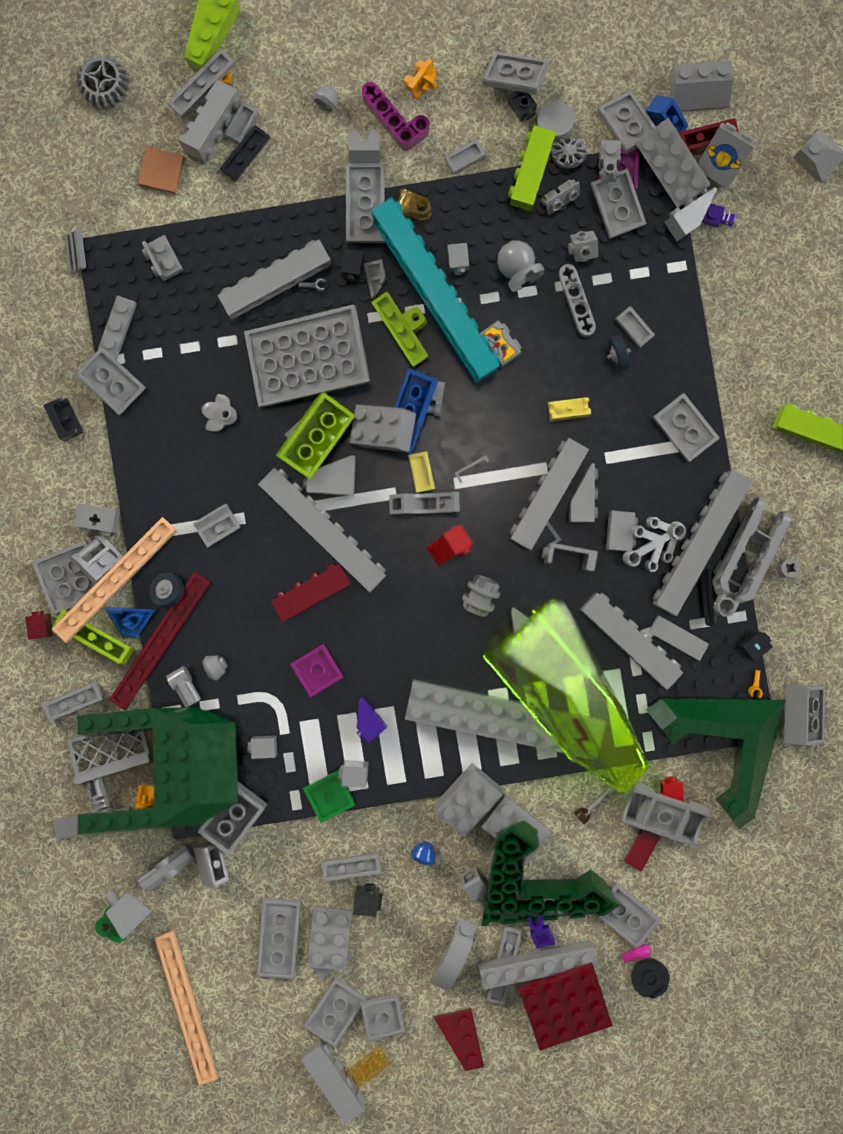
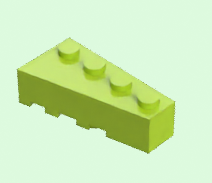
(209, 30)

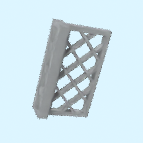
(108, 768)

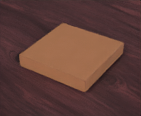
(161, 170)

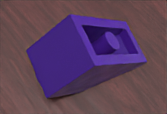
(368, 721)

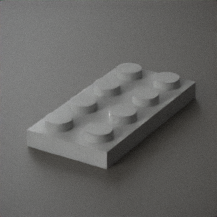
(672, 163)

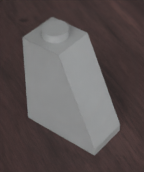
(333, 478)

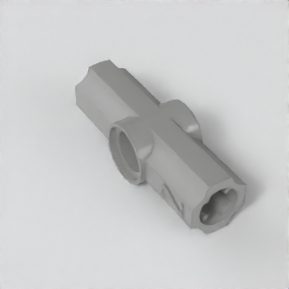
(166, 868)

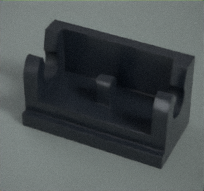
(63, 419)

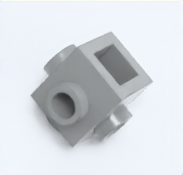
(583, 246)

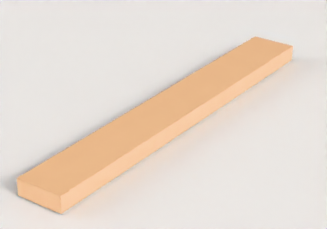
(114, 580)
(186, 1007)

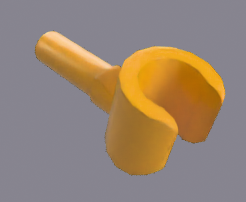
(756, 685)

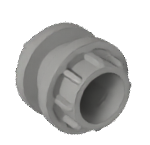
(481, 595)

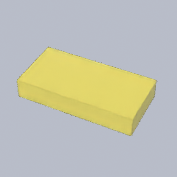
(421, 472)

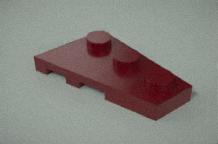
(462, 1037)

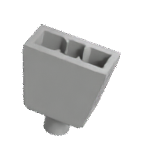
(125, 913)

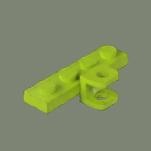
(403, 327)

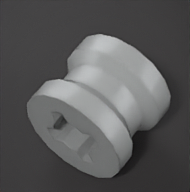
(785, 570)

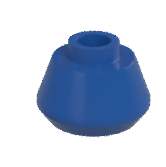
(424, 853)

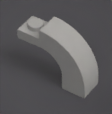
(424, 503)
(451, 963)

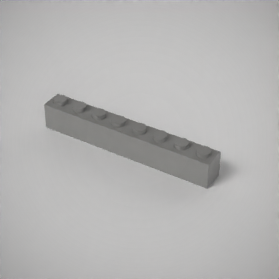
(322, 529)
(702, 542)

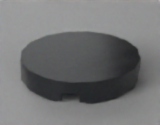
(650, 978)

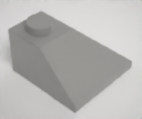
(819, 155)

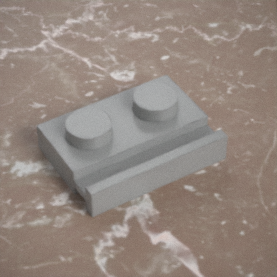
(217, 525)

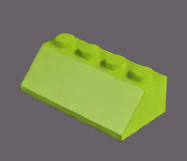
(315, 435)

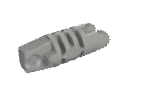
(97, 793)

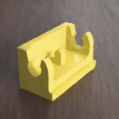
(569, 409)

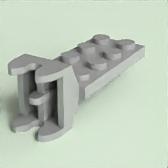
(363, 187)

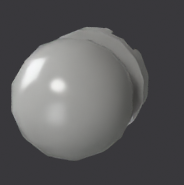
(517, 263)

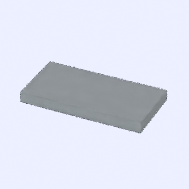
(278, 938)

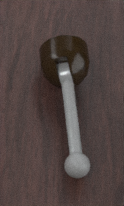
(583, 814)

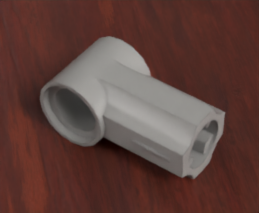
(181, 682)

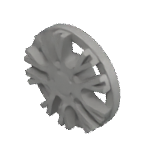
(568, 152)

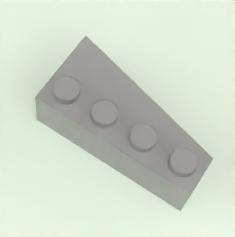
(210, 122)

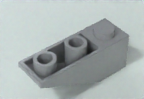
(689, 218)
(582, 504)

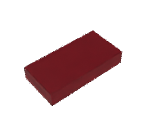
(641, 849)

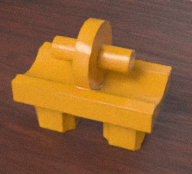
(423, 79)
(145, 797)

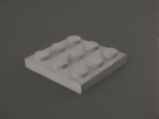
(62, 580)

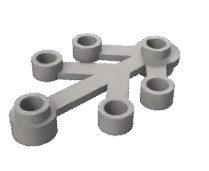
(656, 543)

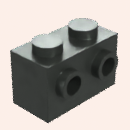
(367, 900)

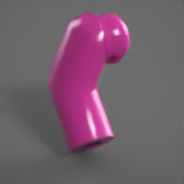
(641, 952)

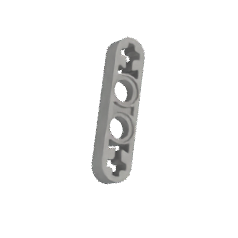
(578, 300)

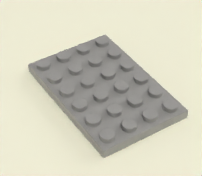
(307, 356)

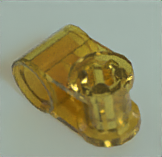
(411, 202)

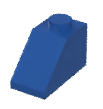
(664, 108)

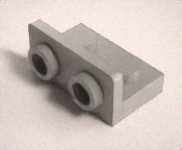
(163, 258)

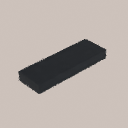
(245, 153)

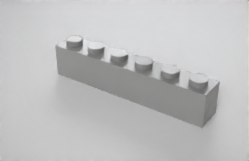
(274, 279)
(549, 493)
(631, 641)
(536, 964)

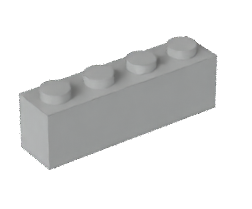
(333, 1081)

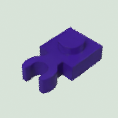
(540, 933)

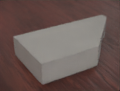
(375, 276)

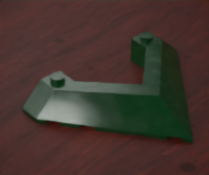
(750, 721)
(515, 900)

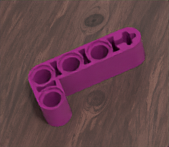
(392, 115)

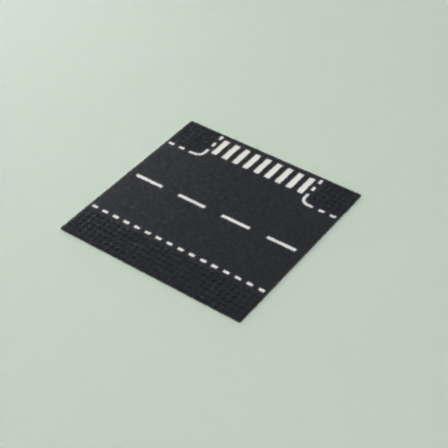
(415, 617)

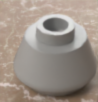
(326, 97)
(214, 666)

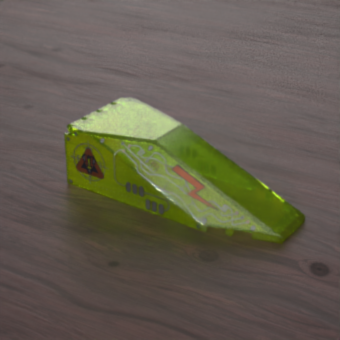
(570, 695)

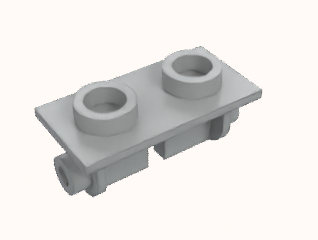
(568, 192)

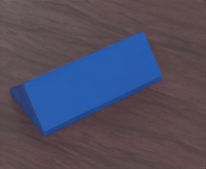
(416, 397)

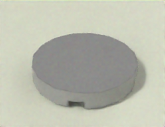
(558, 118)

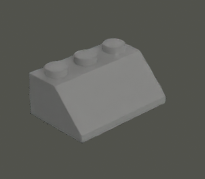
(702, 85)
(804, 714)

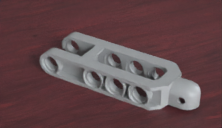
(727, 601)

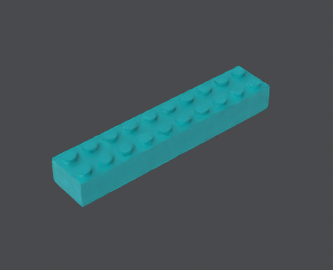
(434, 290)

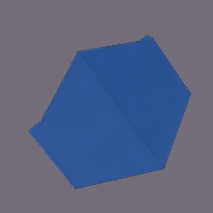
(129, 620)

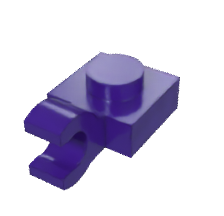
(716, 215)

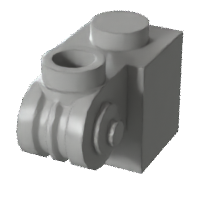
(609, 159)

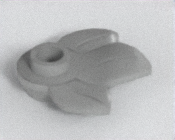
(216, 413)

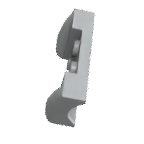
(664, 814)

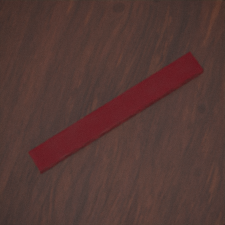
(159, 642)

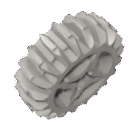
(110, 88)

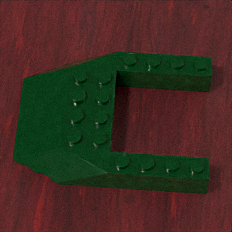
(191, 767)

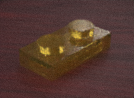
(369, 1066)

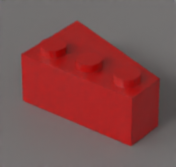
(449, 545)

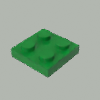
(329, 796)

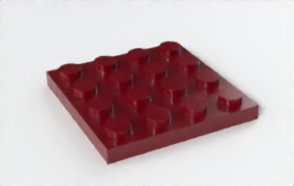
(565, 1006)

